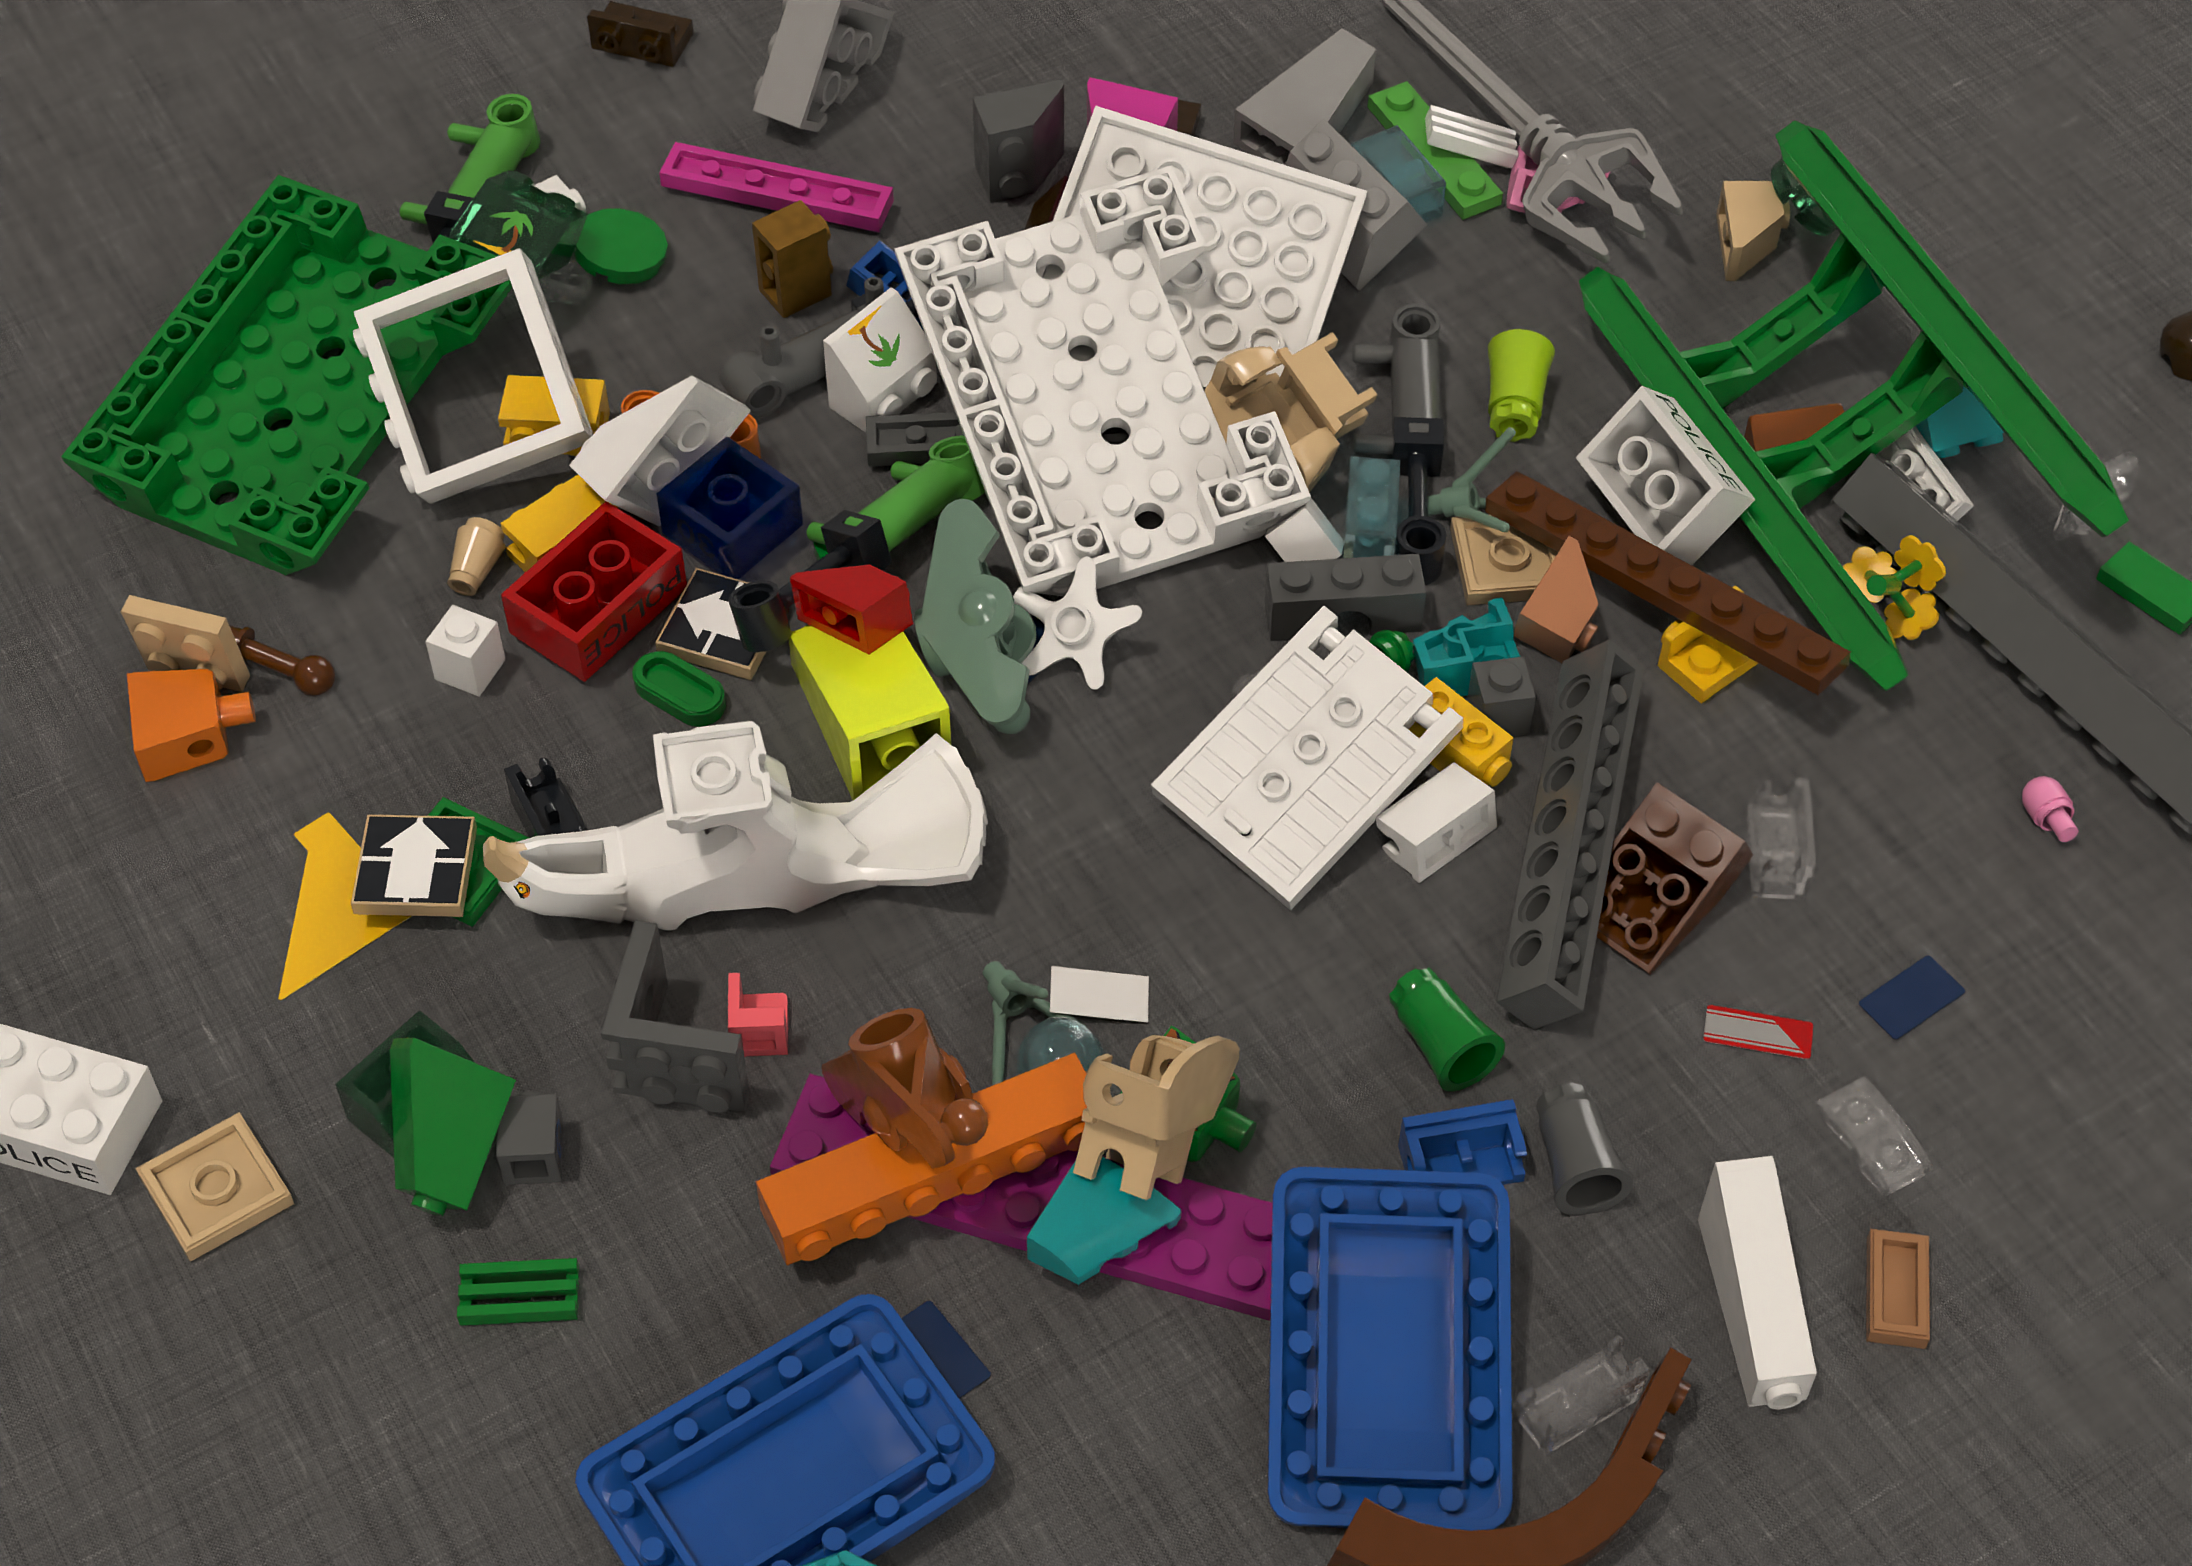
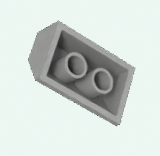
(1386, 217)

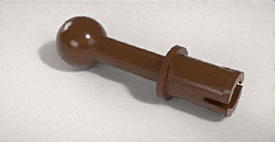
(310, 674)

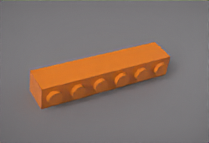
(870, 1185)

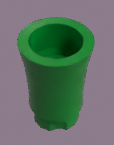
(1446, 1030)

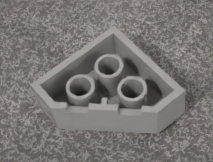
(817, 58)

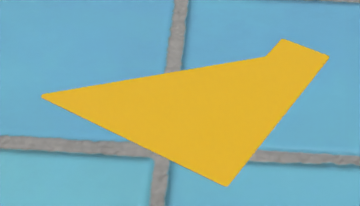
(324, 921)

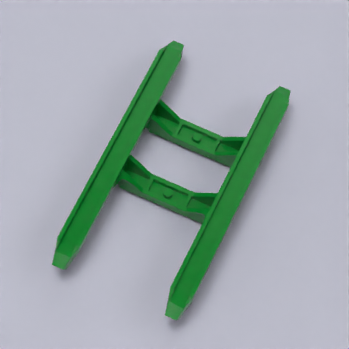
(1947, 355)

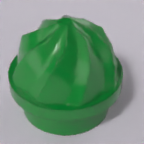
(1395, 646)

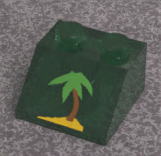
(516, 215)

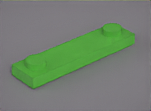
(1467, 184)

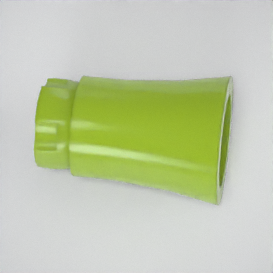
(1518, 380)

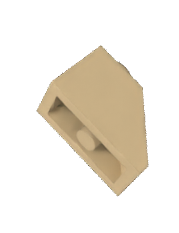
(1749, 224)

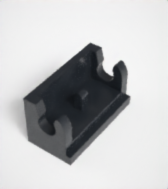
(542, 801)

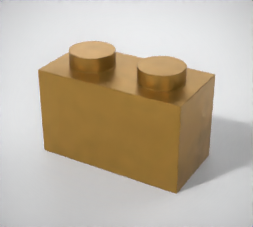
(793, 258)

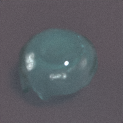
(1054, 1040)

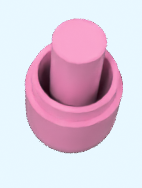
(2050, 807)

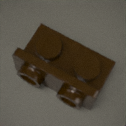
(639, 33)

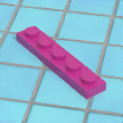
(776, 186)

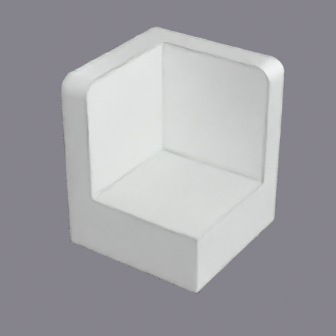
(1306, 536)

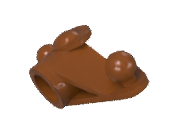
(906, 1087)

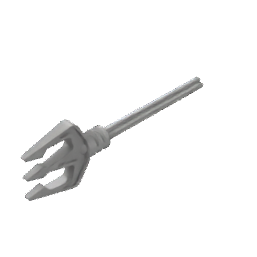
(1566, 163)

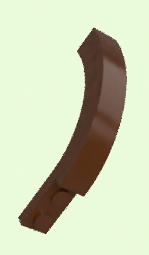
(1557, 1539)

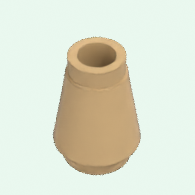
(475, 553)

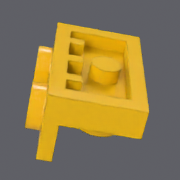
(1699, 661)

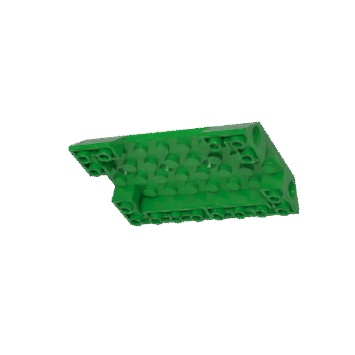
(250, 353)

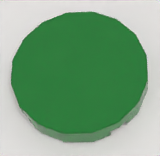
(621, 246)

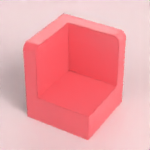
(758, 1018)

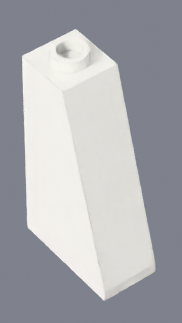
(1757, 1281)

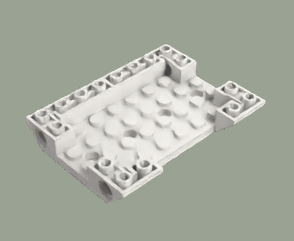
(1041, 415)

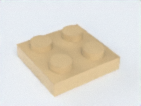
(185, 640)

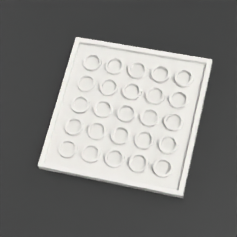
(1266, 227)

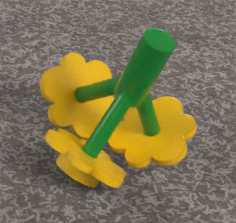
(1919, 566)

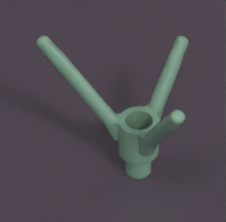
(1463, 498)
(1011, 999)

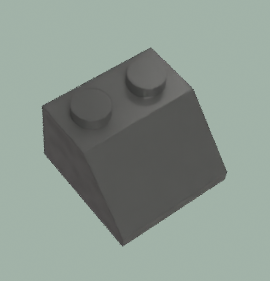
(1018, 138)

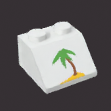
(878, 361)

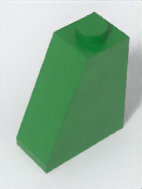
(442, 1123)

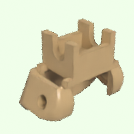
(1309, 399)
(1157, 1111)

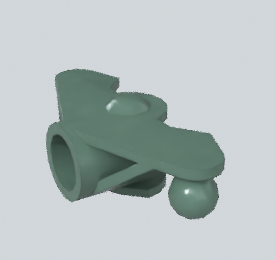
(972, 620)

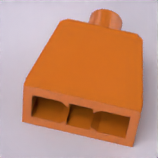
(181, 719)

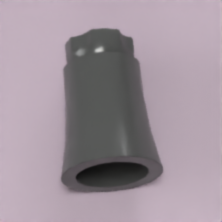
(1580, 1153)

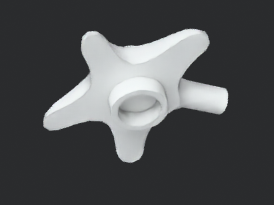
(1075, 625)

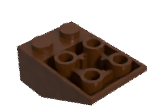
(1665, 877)

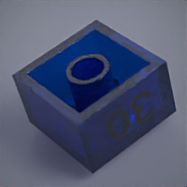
(730, 509)

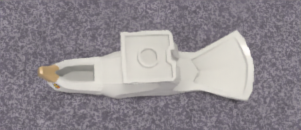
(744, 843)

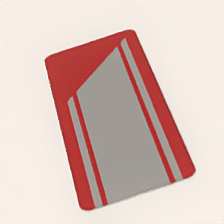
(1758, 1032)

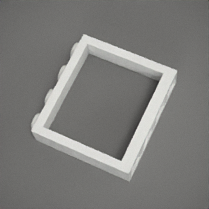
(503, 460)

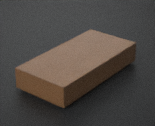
(1897, 1289)

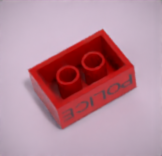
(594, 591)

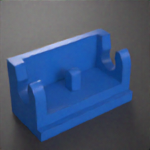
(1466, 1140)

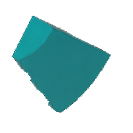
(1454, 649)
(1094, 1223)

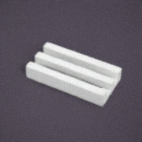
(1471, 137)

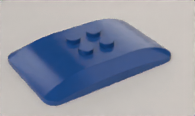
(1390, 1347)
(794, 1453)

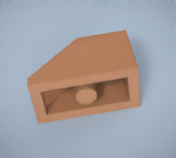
(1560, 607)

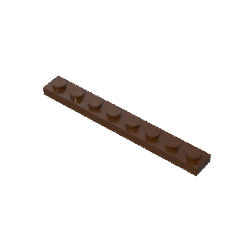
(1671, 584)

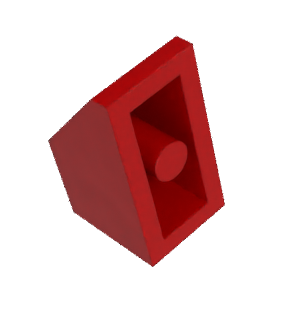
(853, 604)

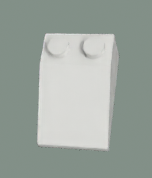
(655, 443)

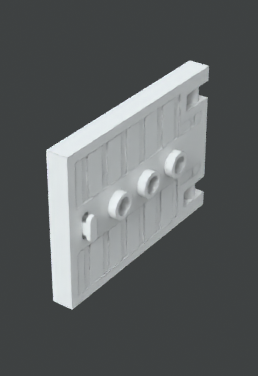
(1306, 758)

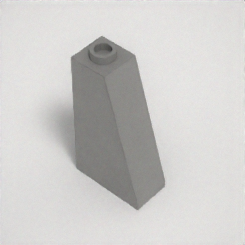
(1319, 86)

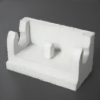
(1438, 821)

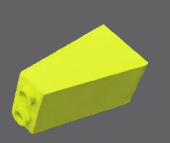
(868, 705)

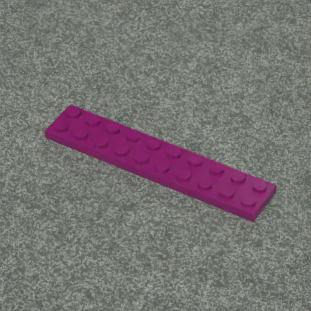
(1211, 1255)

